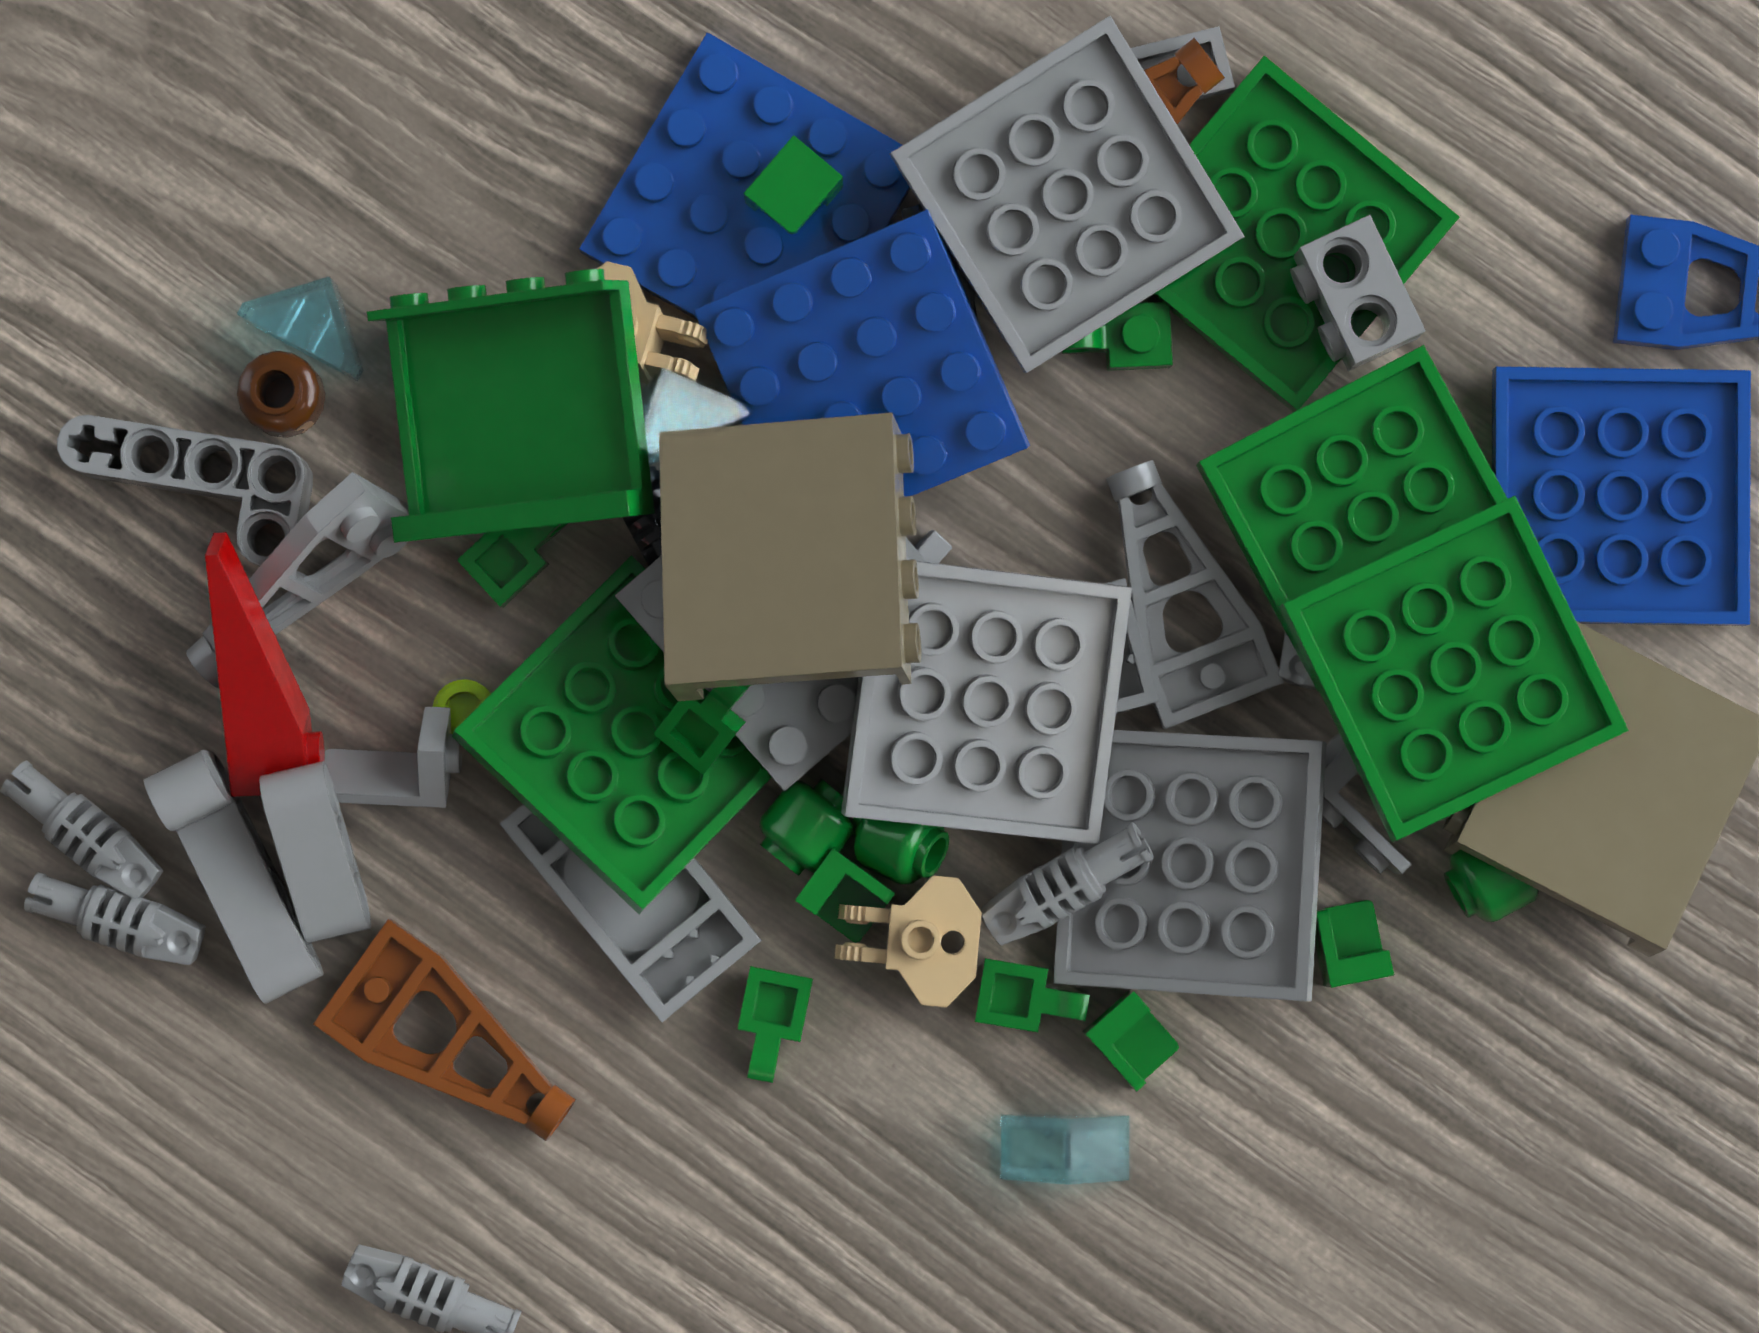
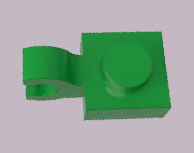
(1133, 339)
(508, 560)
(703, 727)
(1017, 995)
(774, 1010)

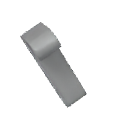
(185, 470)
(235, 873)

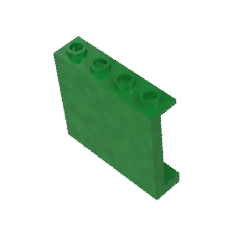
(518, 406)

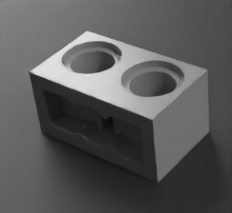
(1374, 288)

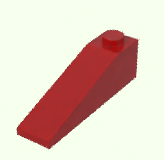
(260, 699)

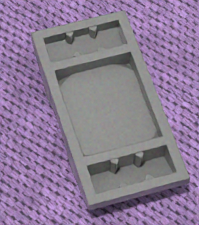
(665, 951)

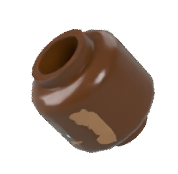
(281, 394)

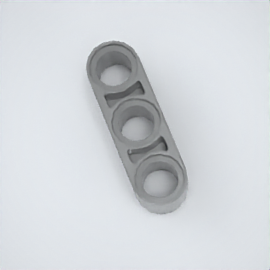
(315, 852)

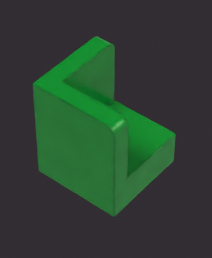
(793, 186)
(844, 883)
(1350, 945)
(1131, 1039)

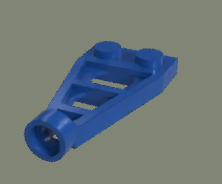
(1655, 285)

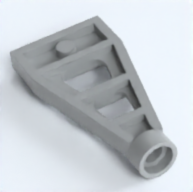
(352, 515)
(1214, 673)

